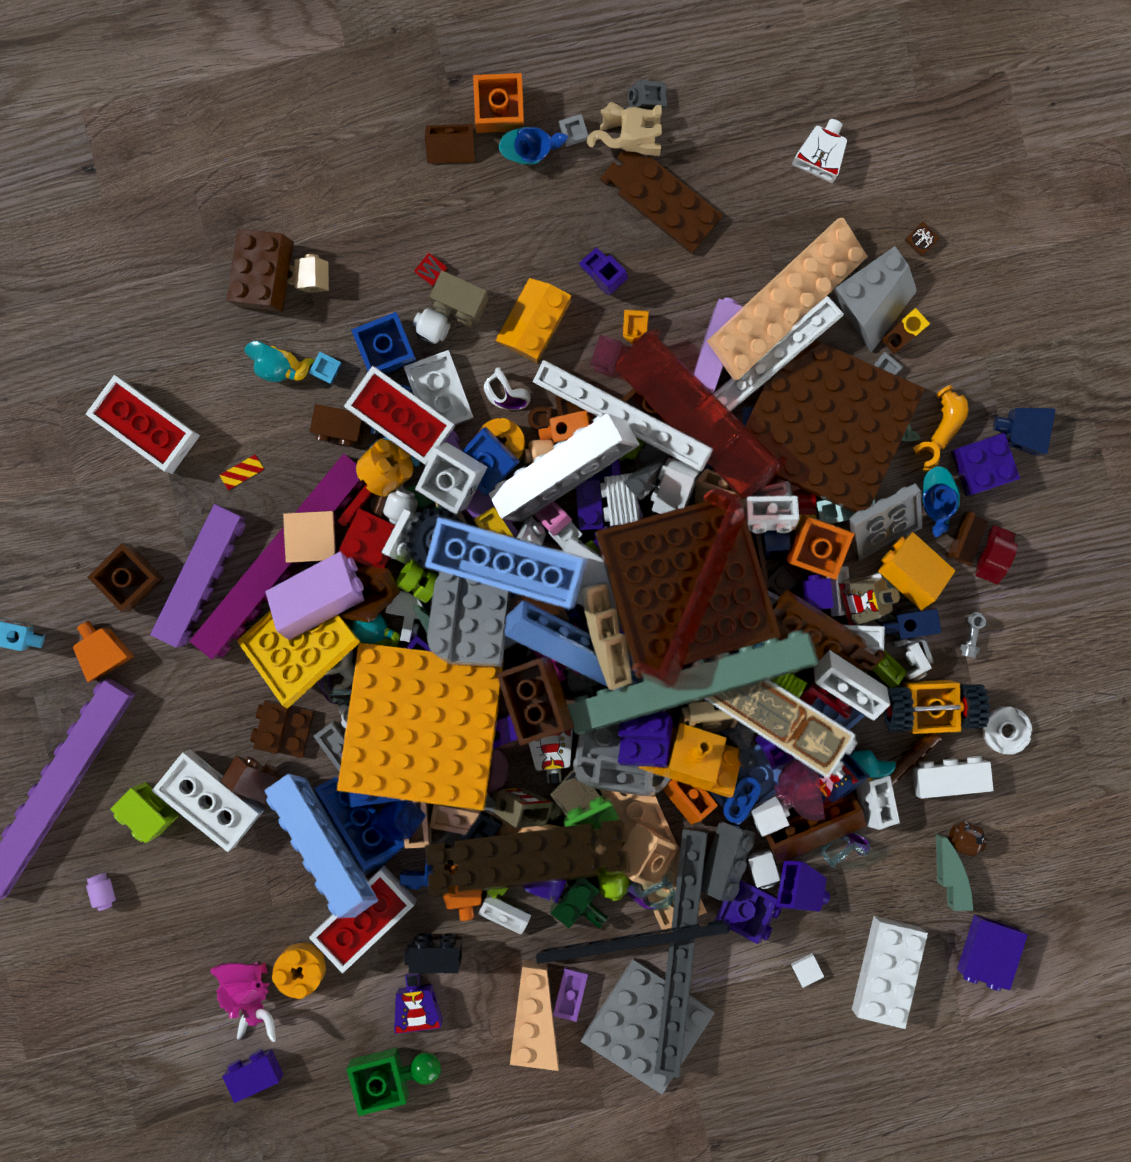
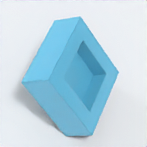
(325, 368)

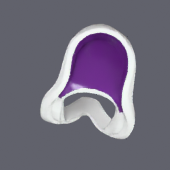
(513, 399)

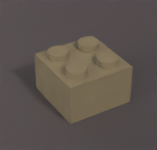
(459, 299)

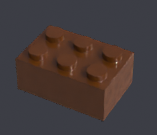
(260, 270)
(535, 700)

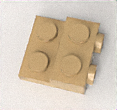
(704, 717)

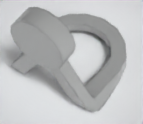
(899, 642)

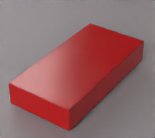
(360, 501)

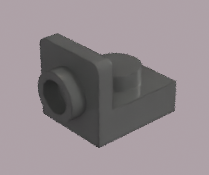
(647, 94)

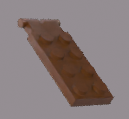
(662, 199)
(826, 633)

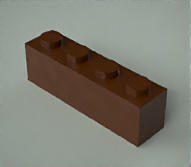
(805, 835)

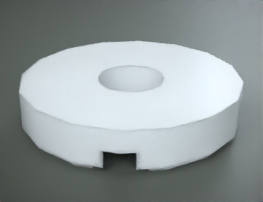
(1021, 730)

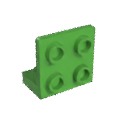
(598, 811)

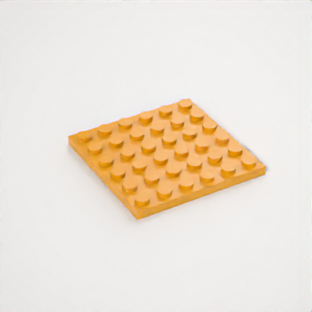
(419, 728)

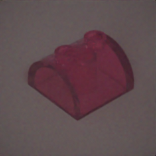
(801, 790)

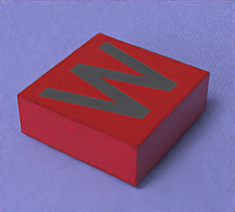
(430, 269)

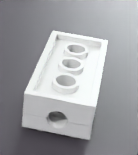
(193, 806)

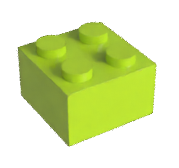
(144, 813)

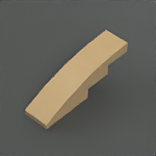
(605, 636)

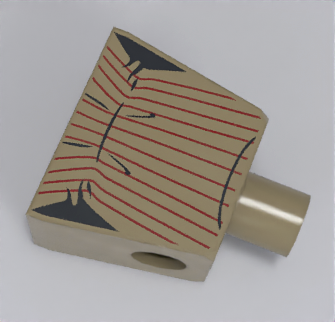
(570, 795)

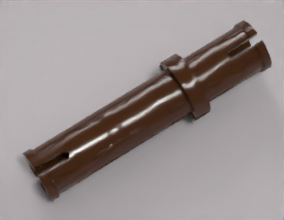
(914, 756)

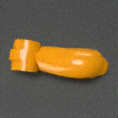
(954, 416)

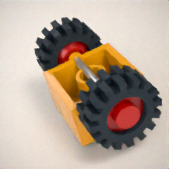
(936, 707)

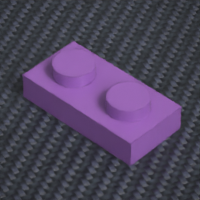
(570, 993)

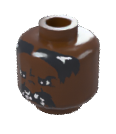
(967, 838)

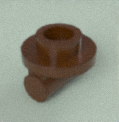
(377, 504)

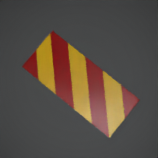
(241, 472)

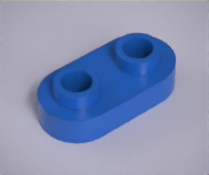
(742, 799)

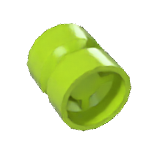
(411, 576)

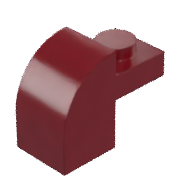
(997, 556)

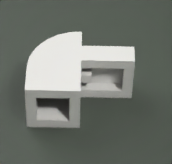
(404, 605)

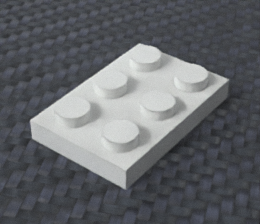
(439, 387)

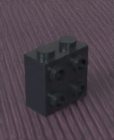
(434, 954)

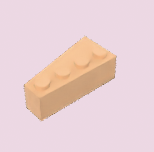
(534, 1024)

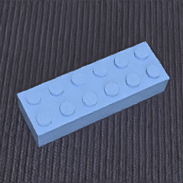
(506, 562)
(321, 846)

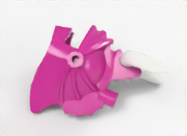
(243, 990)

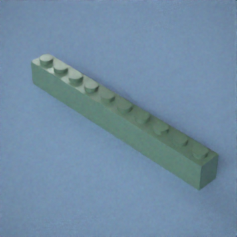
(695, 683)

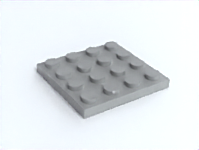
(630, 1021)

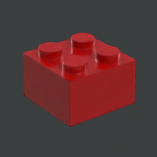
(367, 540)

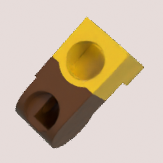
(905, 331)

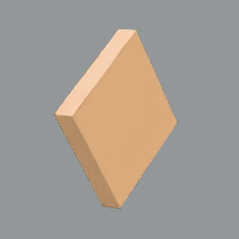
(309, 536)

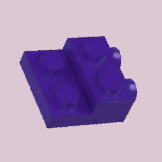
(646, 740)
(750, 912)

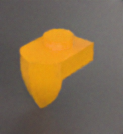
(635, 324)

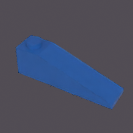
(354, 827)

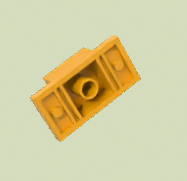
(701, 761)

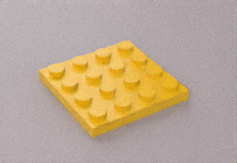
(296, 663)

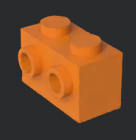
(690, 800)

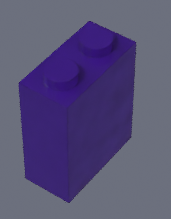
(991, 953)

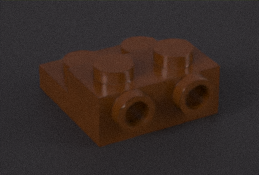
(282, 729)

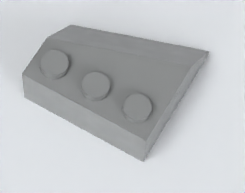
(876, 296)

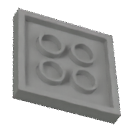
(886, 522)

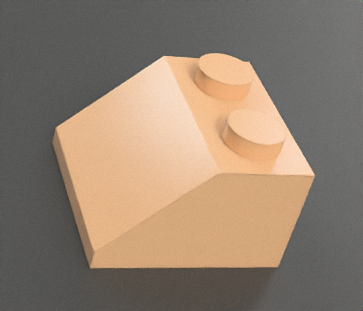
(649, 855)

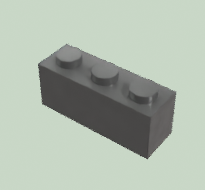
(727, 861)

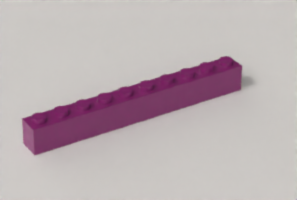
(270, 567)

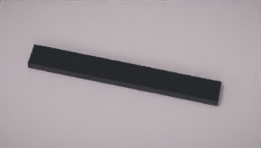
(633, 941)

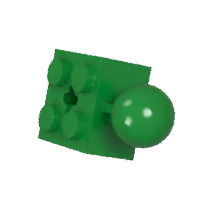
(387, 1067)

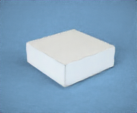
(807, 970)

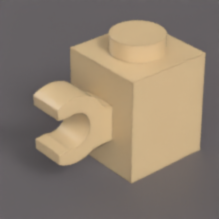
(310, 274)

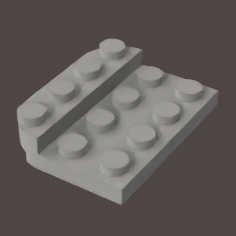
(468, 621)
(599, 768)

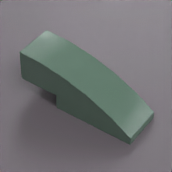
(953, 876)

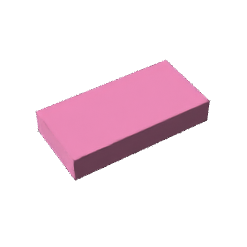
(553, 518)

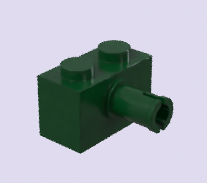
(576, 902)

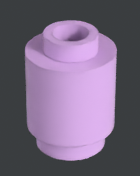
(100, 891)

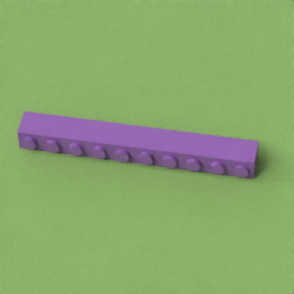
(60, 779)

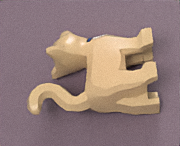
(634, 132)

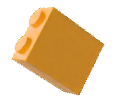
(916, 570)

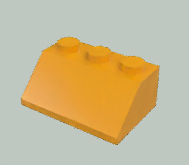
(534, 319)

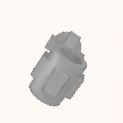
(975, 622)

